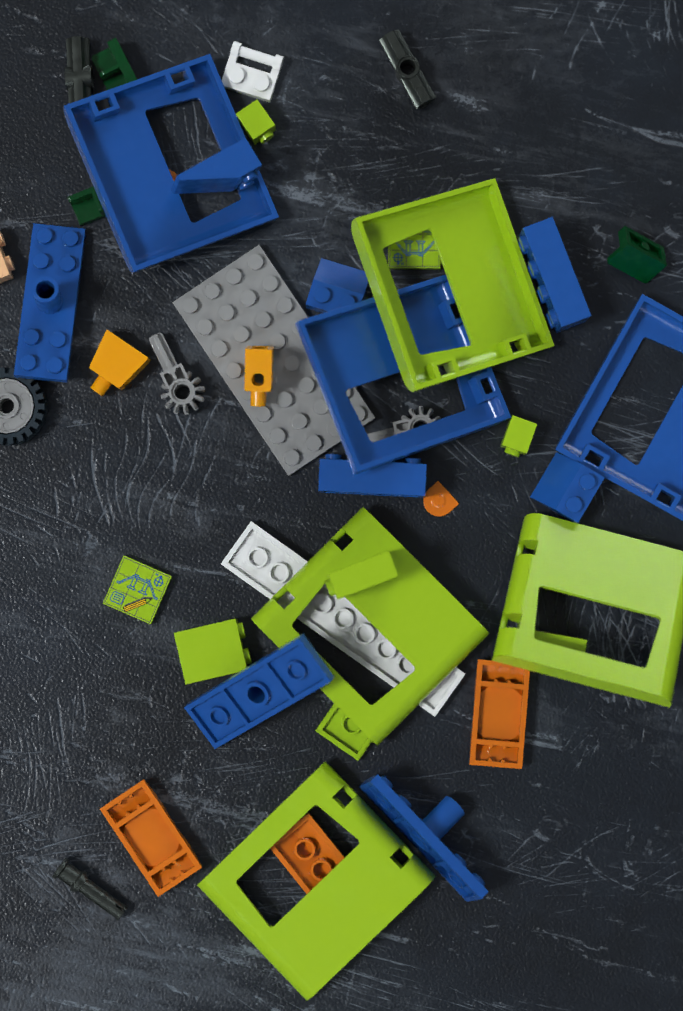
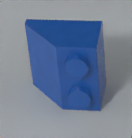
(336, 286)
(567, 487)

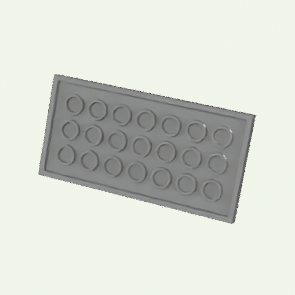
(254, 307)

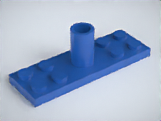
(49, 323)
(259, 691)
(427, 834)

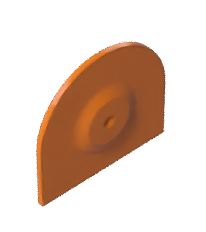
(439, 500)

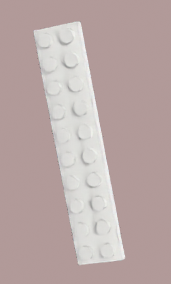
(270, 565)

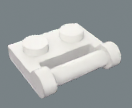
(248, 79)

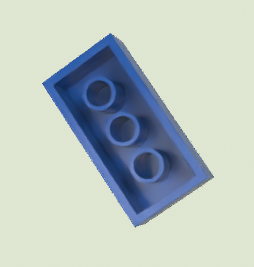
(554, 275)
(391, 479)

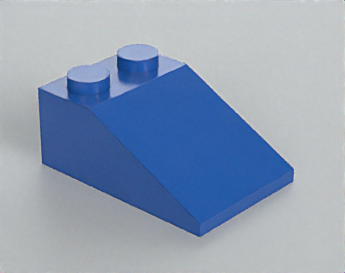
(222, 172)

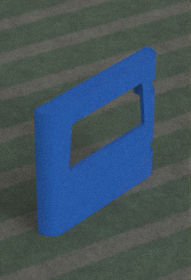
(133, 174)
(353, 349)
(663, 460)

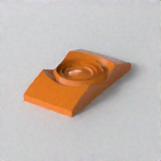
(499, 715)
(151, 837)

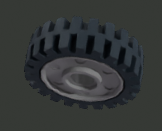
(28, 410)

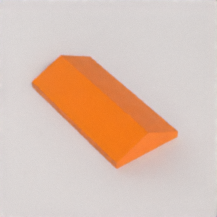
(307, 852)

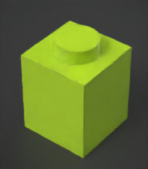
(256, 122)
(518, 436)

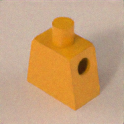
(259, 360)
(116, 363)

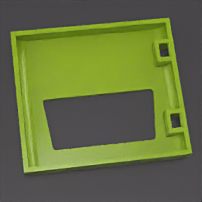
(483, 274)
(601, 570)
(407, 610)
(343, 908)

